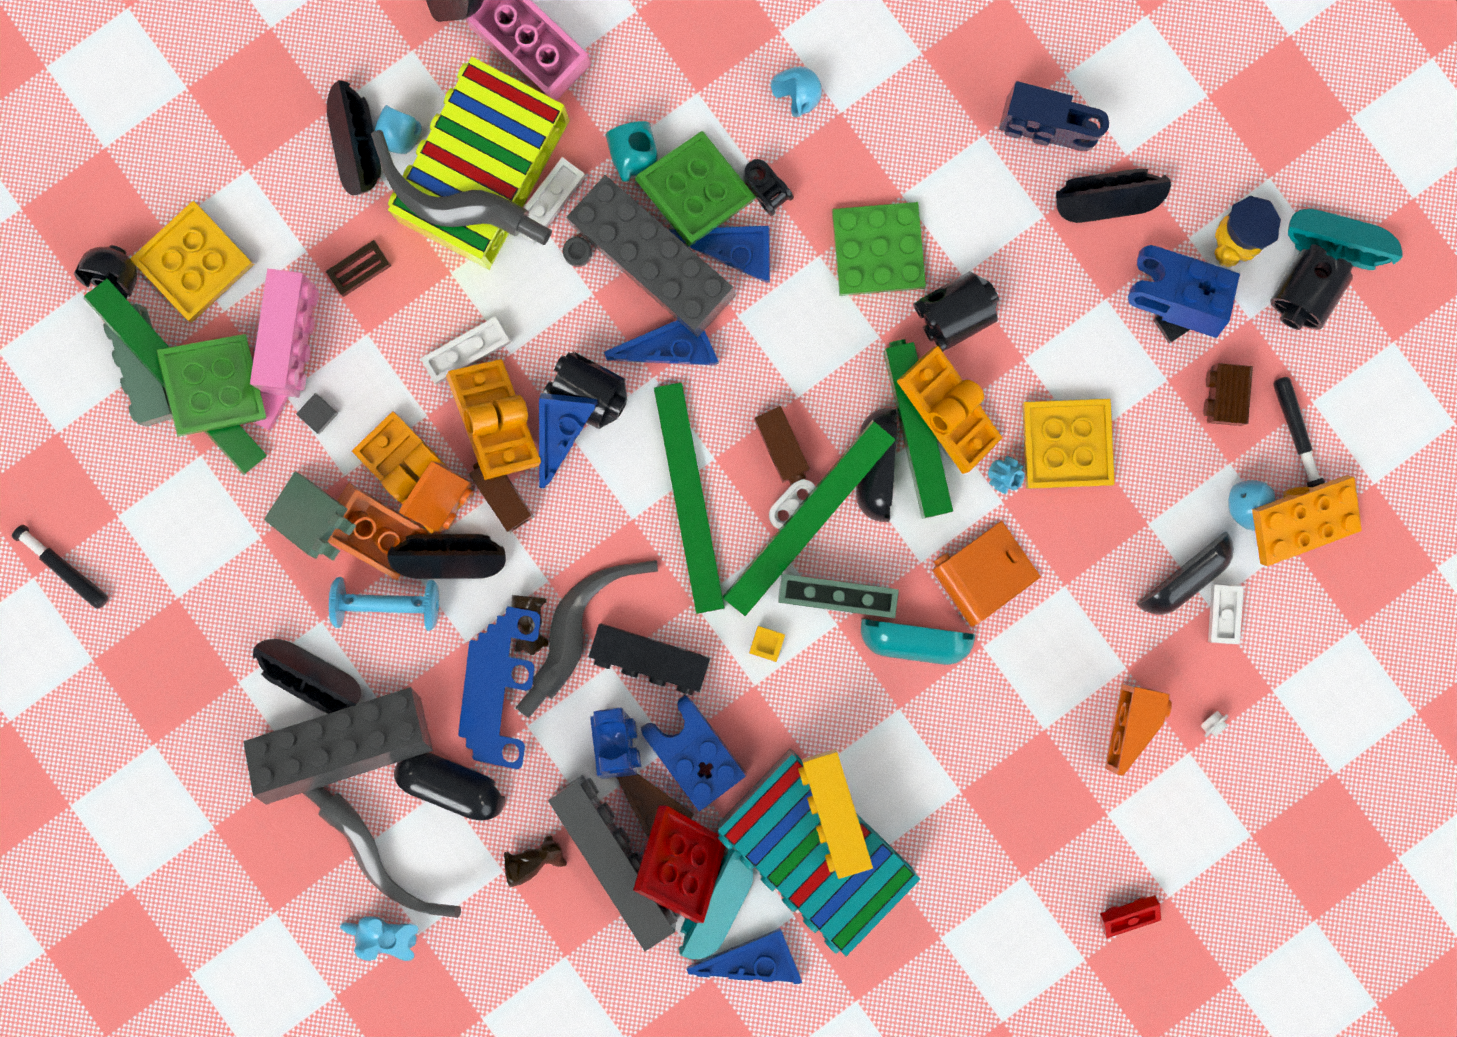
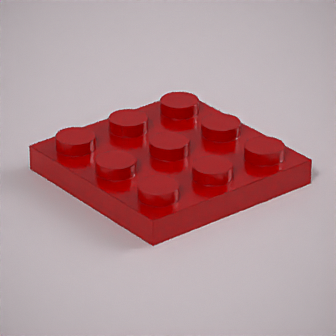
(680, 864)

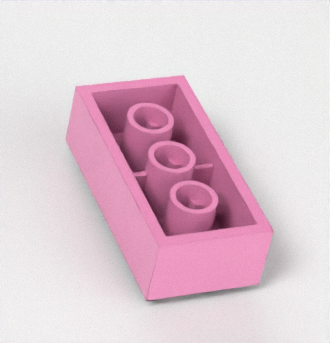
(528, 59)
(284, 333)

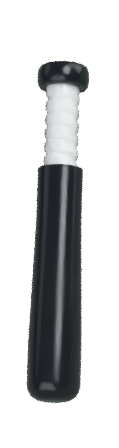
(1295, 422)
(64, 570)

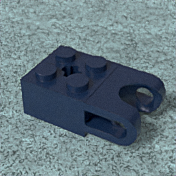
(1051, 118)

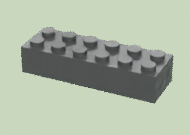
(651, 256)
(337, 746)
(611, 859)

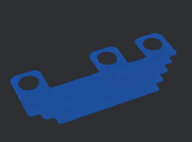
(484, 687)

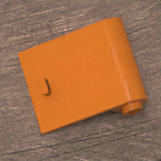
(982, 573)

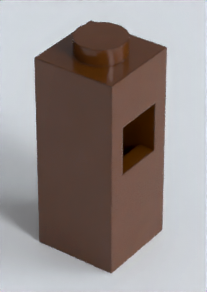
(782, 445)
(503, 499)

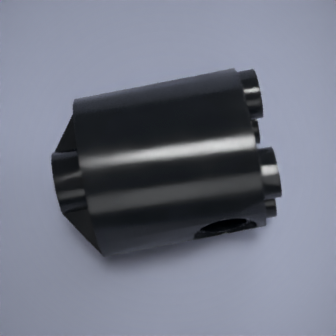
(1305, 297)
(958, 310)
(587, 379)

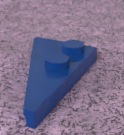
(738, 247)
(666, 345)
(559, 425)
(760, 959)

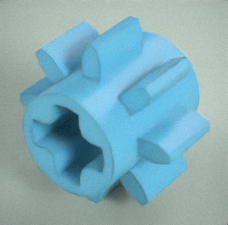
(1006, 474)

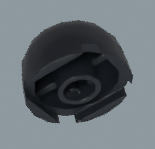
(109, 264)

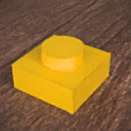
(767, 643)

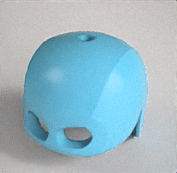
(801, 85)
(398, 130)
(1256, 493)

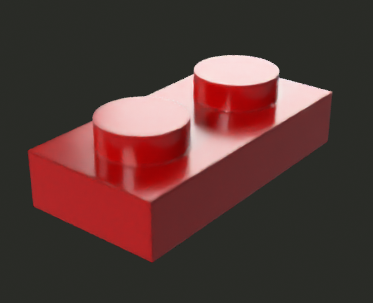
(1130, 916)

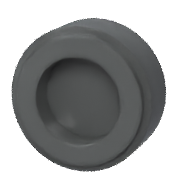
(577, 251)

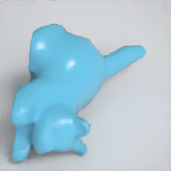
(377, 937)

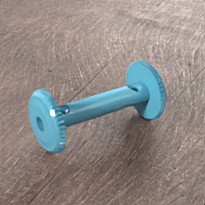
(340, 602)

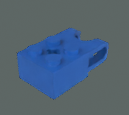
(1185, 290)
(613, 743)
(688, 749)

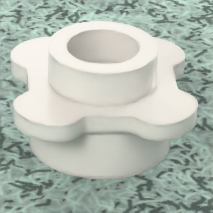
(1215, 724)

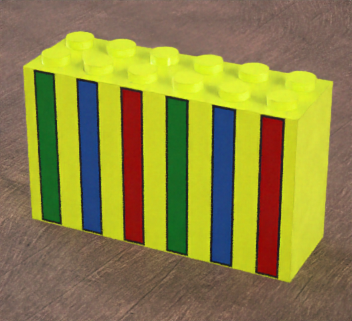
(486, 139)

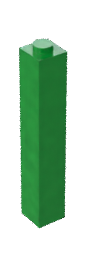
(918, 438)

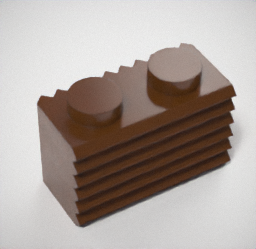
(1228, 394)

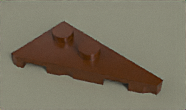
(646, 799)

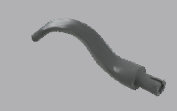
(462, 208)
(567, 633)
(345, 819)

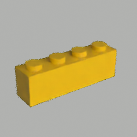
(836, 813)

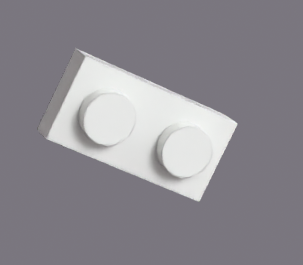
(1225, 614)

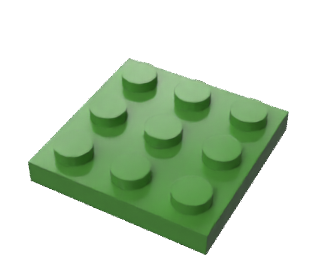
(695, 188)
(878, 249)
(210, 385)

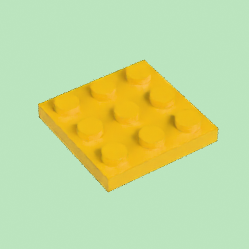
(192, 261)
(1068, 443)

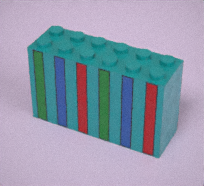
(780, 840)

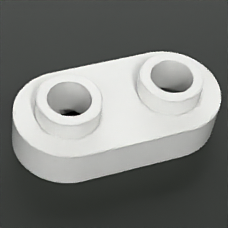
(789, 501)

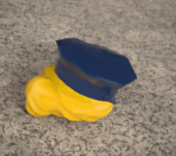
(1246, 231)

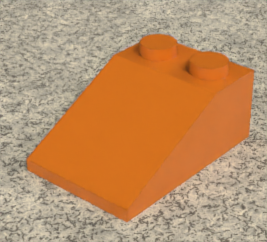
(437, 497)
(375, 530)
(1136, 722)

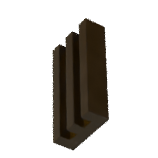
(333, 271)

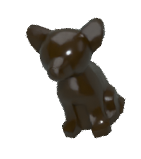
(527, 624)
(526, 865)

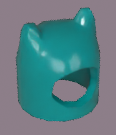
(632, 148)

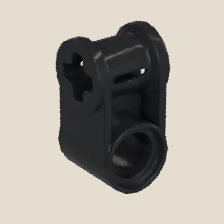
(767, 187)

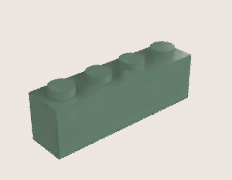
(145, 392)
(838, 595)

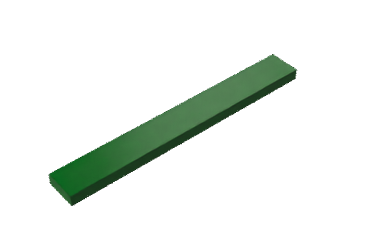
(144, 344)
(689, 498)
(808, 518)

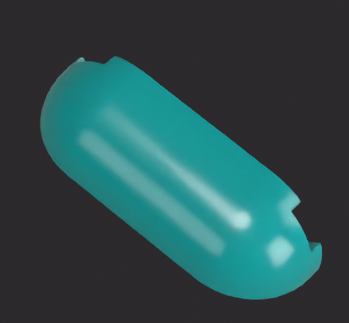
(1344, 238)
(916, 642)
(726, 900)

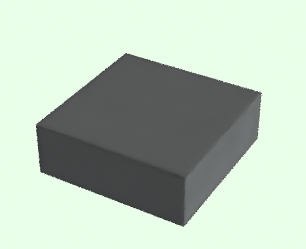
(317, 413)

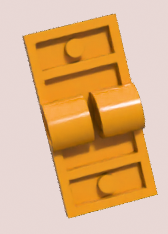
(950, 409)
(493, 418)
(396, 457)
(1306, 519)

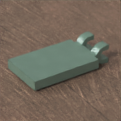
(308, 517)

